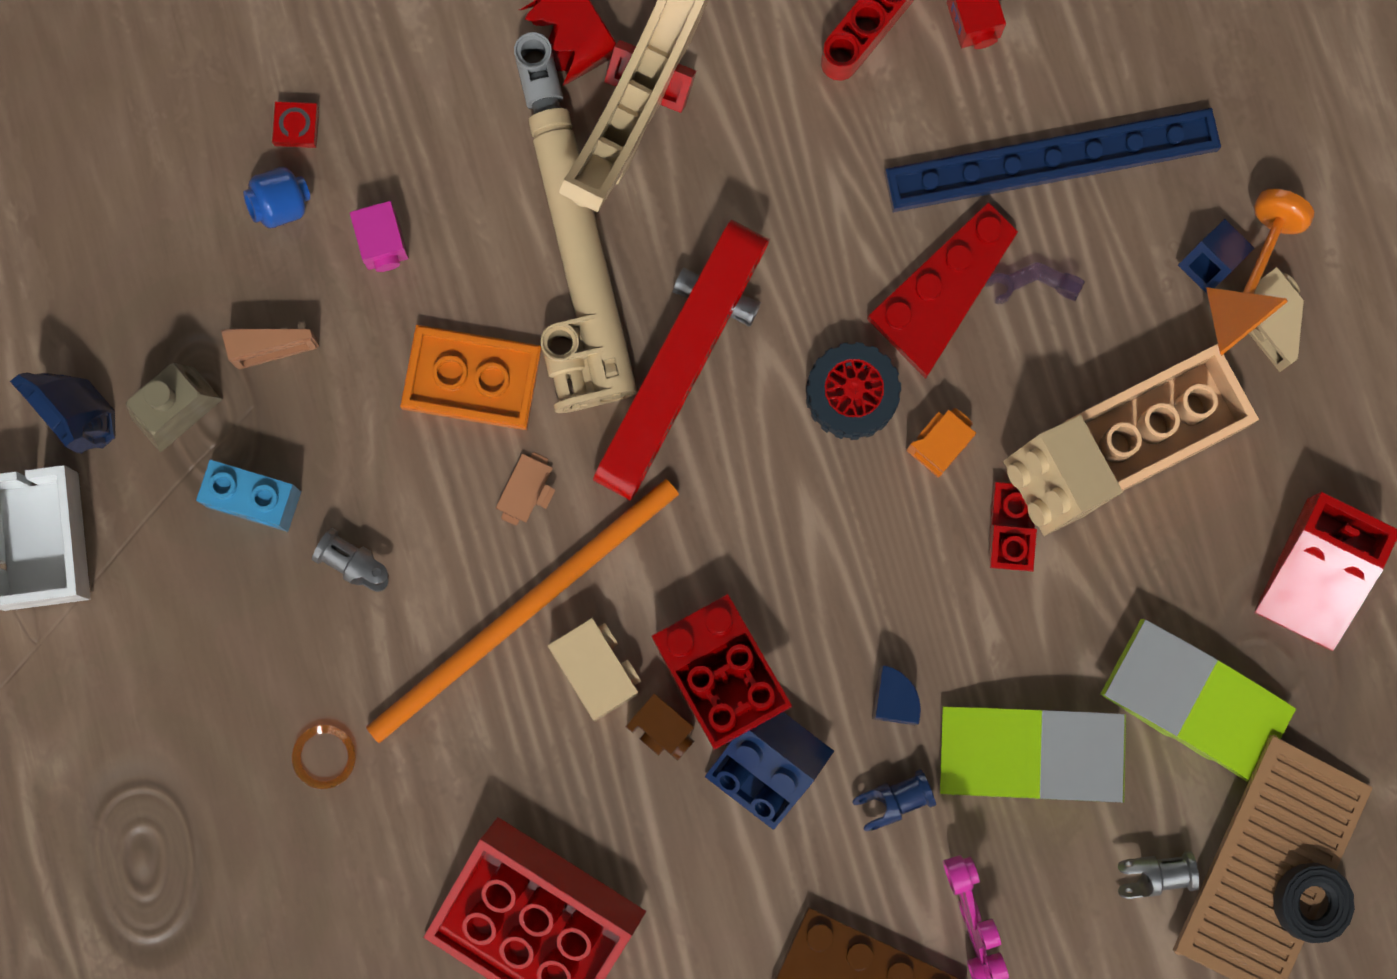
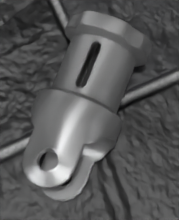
(353, 562)
(1159, 875)

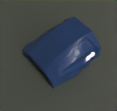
(69, 408)

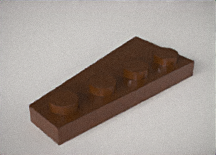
(836, 951)

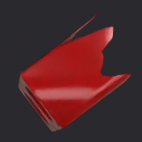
(577, 37)

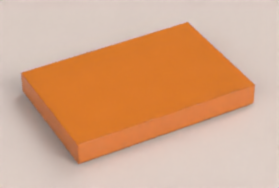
(471, 377)

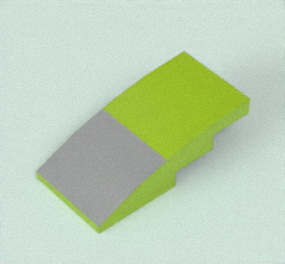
(1196, 699)
(1033, 754)

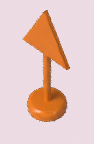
(1241, 312)

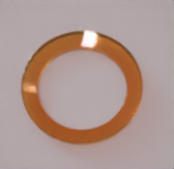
(298, 747)

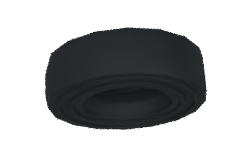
(1339, 909)

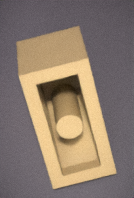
(1281, 331)

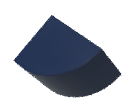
(1216, 256)
(896, 698)

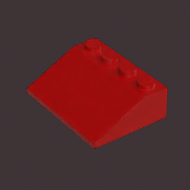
(531, 913)

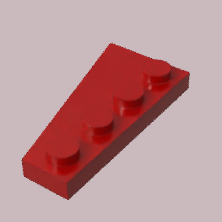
(938, 295)

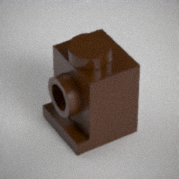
(662, 728)

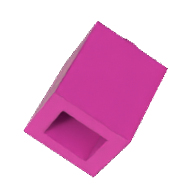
(379, 237)

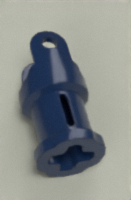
(898, 799)

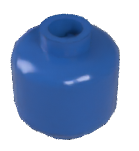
(276, 197)

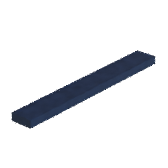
(1052, 160)

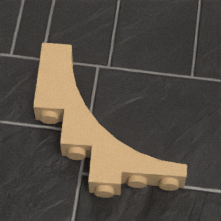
(633, 102)

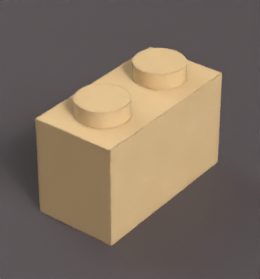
(594, 669)

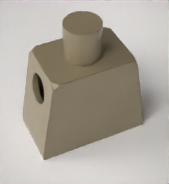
(171, 404)

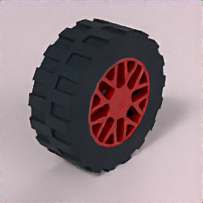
(853, 391)

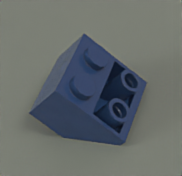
(770, 767)

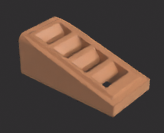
(259, 346)

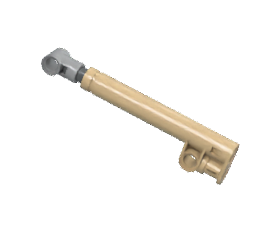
(599, 355)

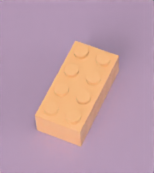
(1169, 417)

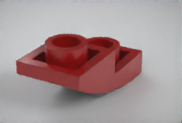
(1011, 530)

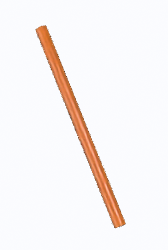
(522, 611)

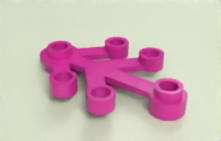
(983, 935)

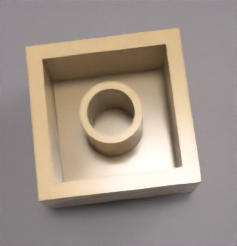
(1062, 475)

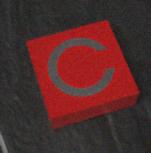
(295, 124)

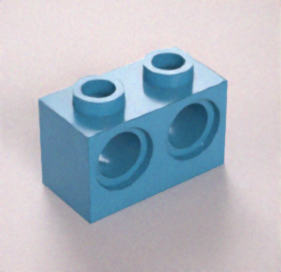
(248, 495)

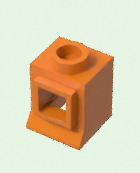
(942, 440)

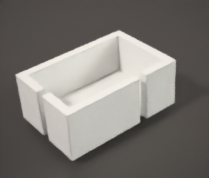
(42, 539)

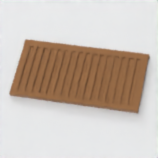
(1287, 817)

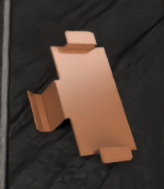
(526, 489)

